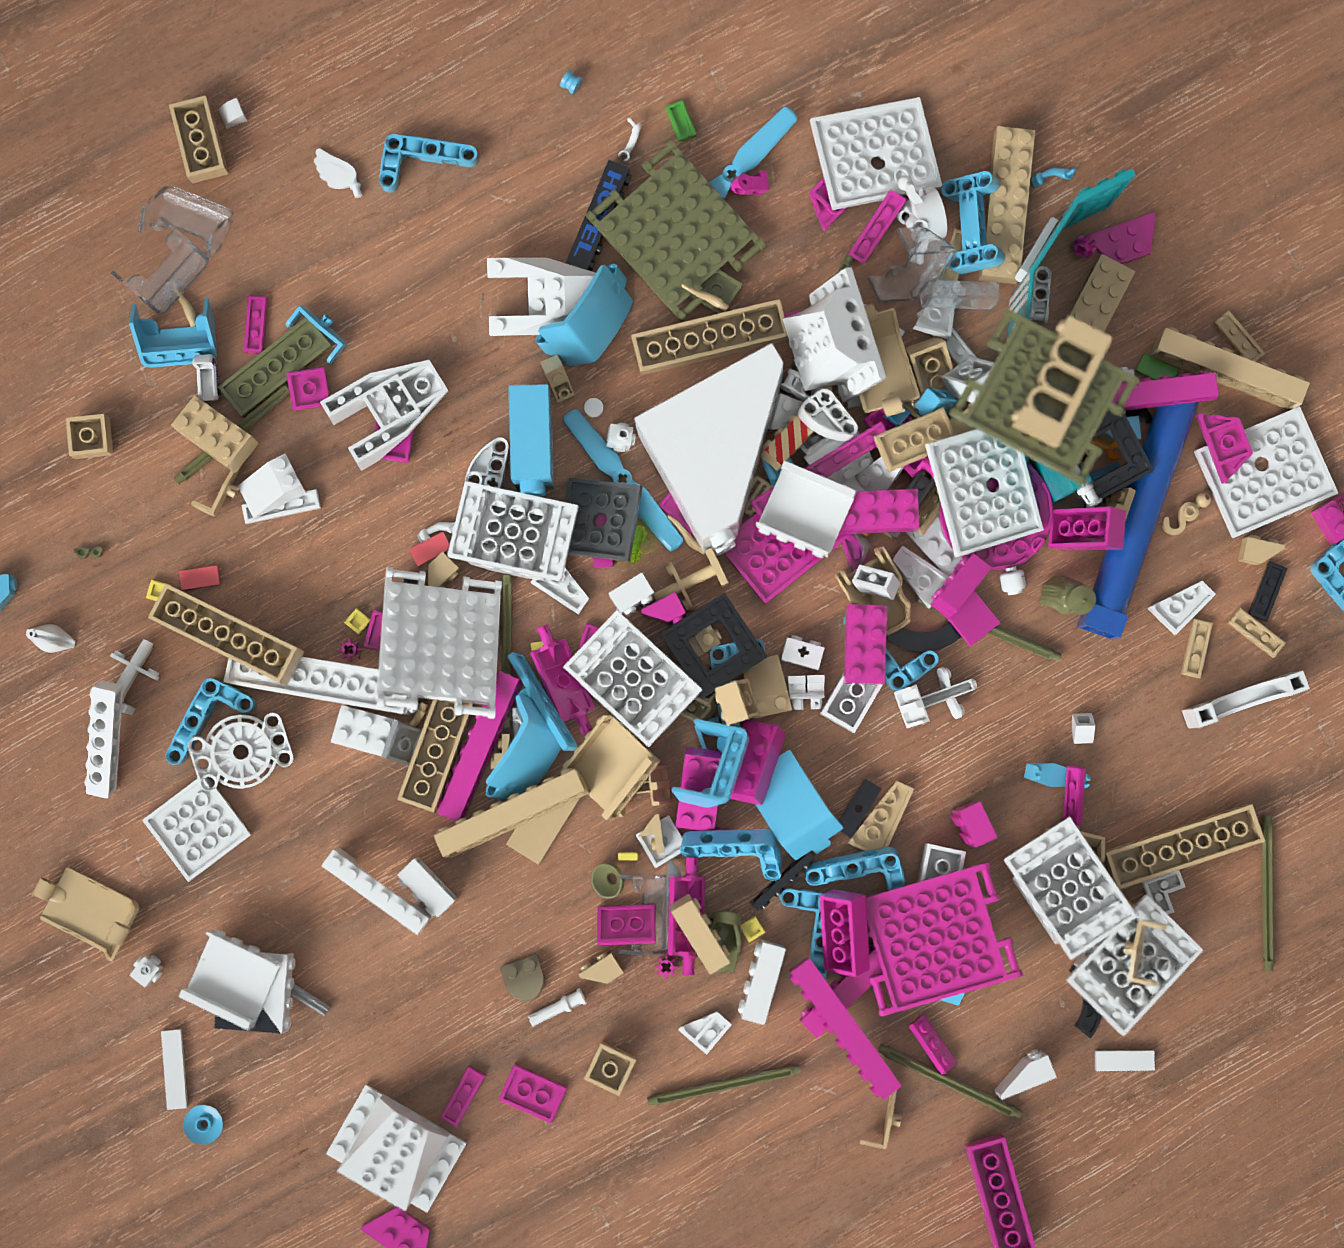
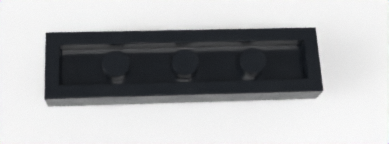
(776, 887)

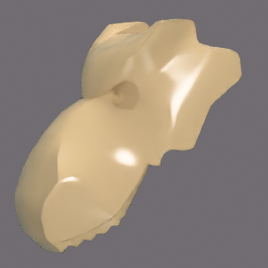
(897, 609)

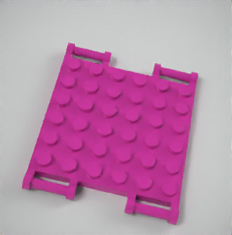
(936, 940)

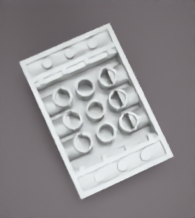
(835, 339)
(512, 532)
(632, 678)
(1069, 889)
(1105, 969)
(394, 1151)

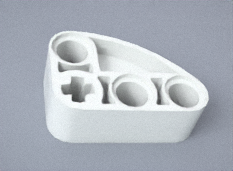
(821, 418)
(482, 464)

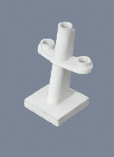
(132, 670)
(913, 705)

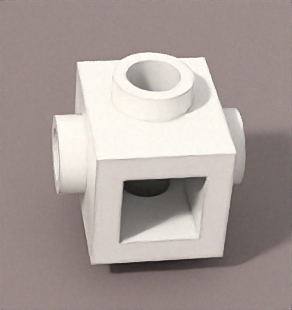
(620, 437)
(141, 972)

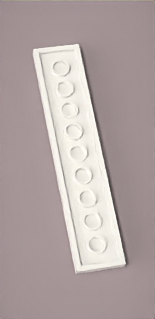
(319, 681)

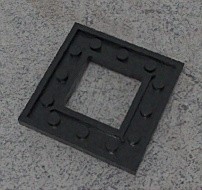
(1137, 461)
(718, 609)

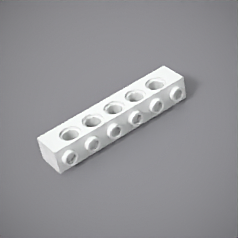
(107, 766)

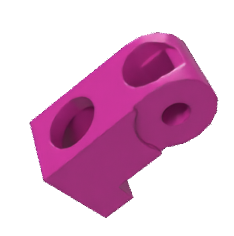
(751, 185)

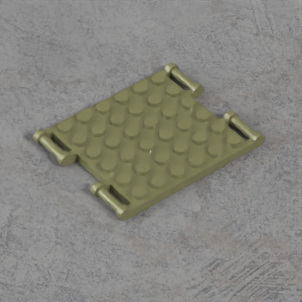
(675, 230)
(1016, 376)

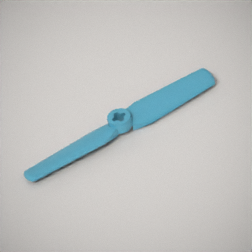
(756, 149)
(610, 464)

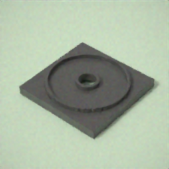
(620, 505)

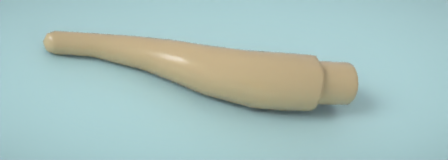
(711, 298)
(189, 310)
(689, 539)
(420, 712)

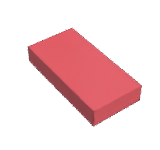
(430, 549)
(199, 577)

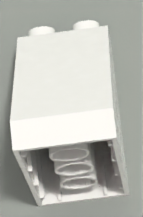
(712, 443)

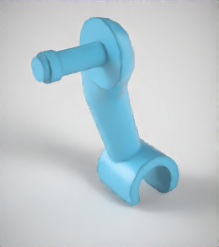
(1059, 172)

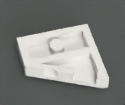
(783, 410)
(706, 1030)

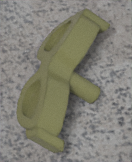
(83, 553)

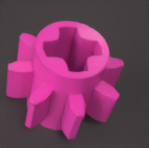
(1084, 246)
(356, 650)
(660, 966)

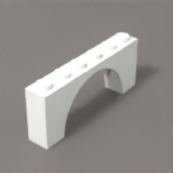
(1271, 689)
(404, 911)

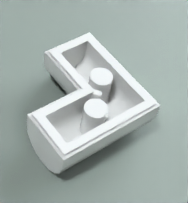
(1161, 886)

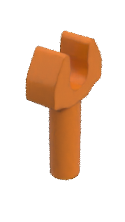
(1107, 447)

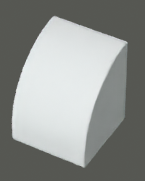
(232, 113)
(1083, 728)

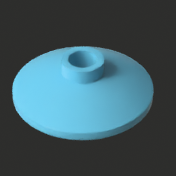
(193, 1124)

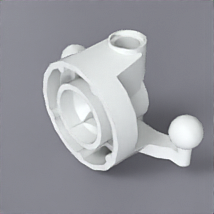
(923, 208)

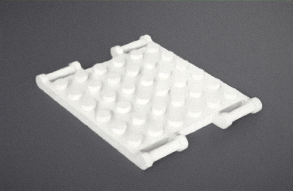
(439, 643)

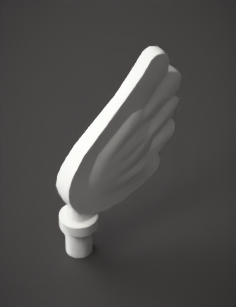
(337, 172)

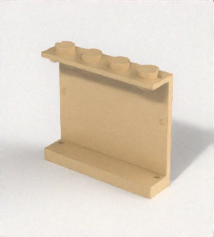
(612, 764)

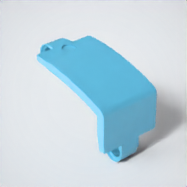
(591, 322)
(527, 756)
(797, 810)

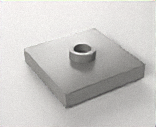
(401, 743)

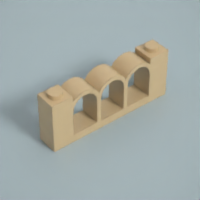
(1084, 338)

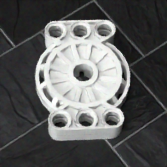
(225, 763)

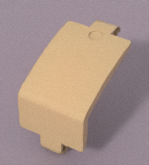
(899, 381)
(87, 910)

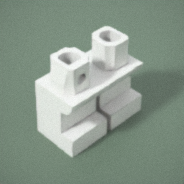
(814, 689)

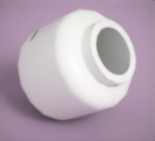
(1013, 580)

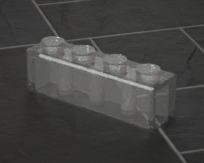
(960, 294)

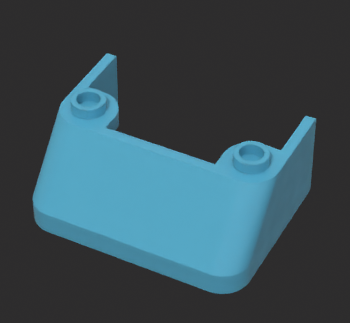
(173, 345)
(732, 744)

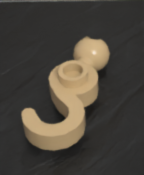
(1186, 513)

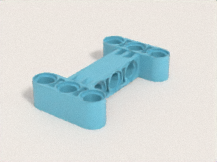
(973, 221)

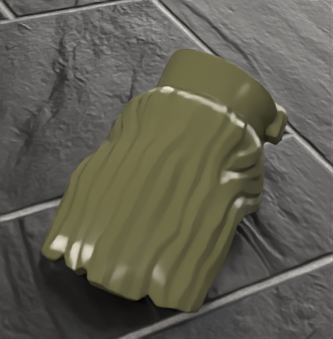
(1067, 596)
(728, 927)

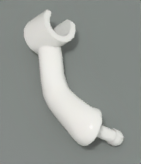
(632, 141)
(445, 526)

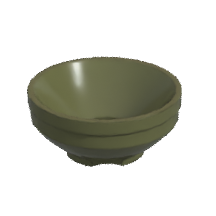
(602, 883)

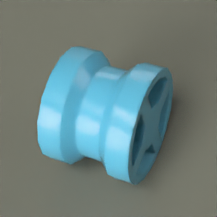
(571, 82)

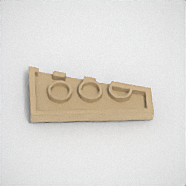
(882, 822)

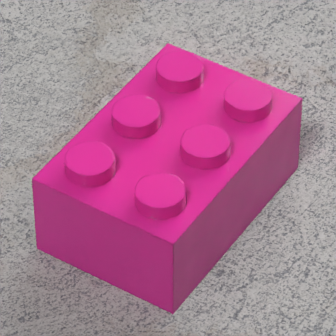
(959, 585)
(973, 824)

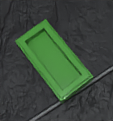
(680, 121)
(1155, 368)

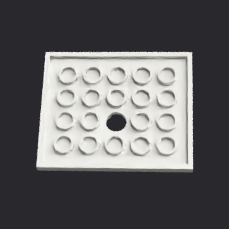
(887, 131)
(1290, 483)
(971, 512)

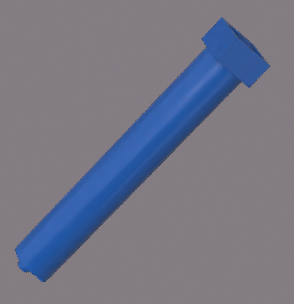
(1122, 566)

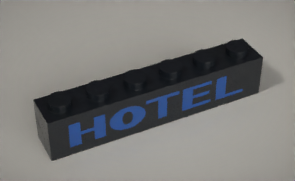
(589, 238)

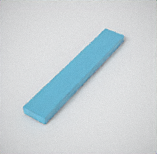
(542, 701)

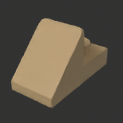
(654, 828)

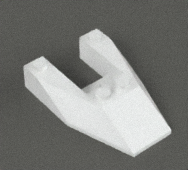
(552, 292)
(396, 399)

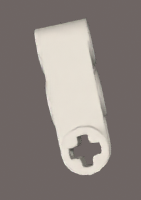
(1039, 307)
(794, 386)

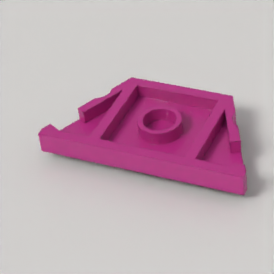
(822, 205)
(1126, 240)
(1225, 442)
(397, 1230)

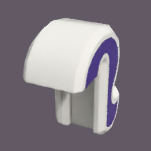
(207, 377)

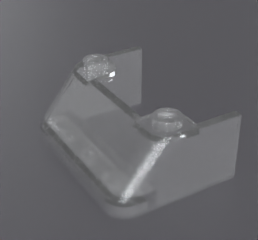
(188, 214)
(927, 261)
(171, 276)
(654, 891)

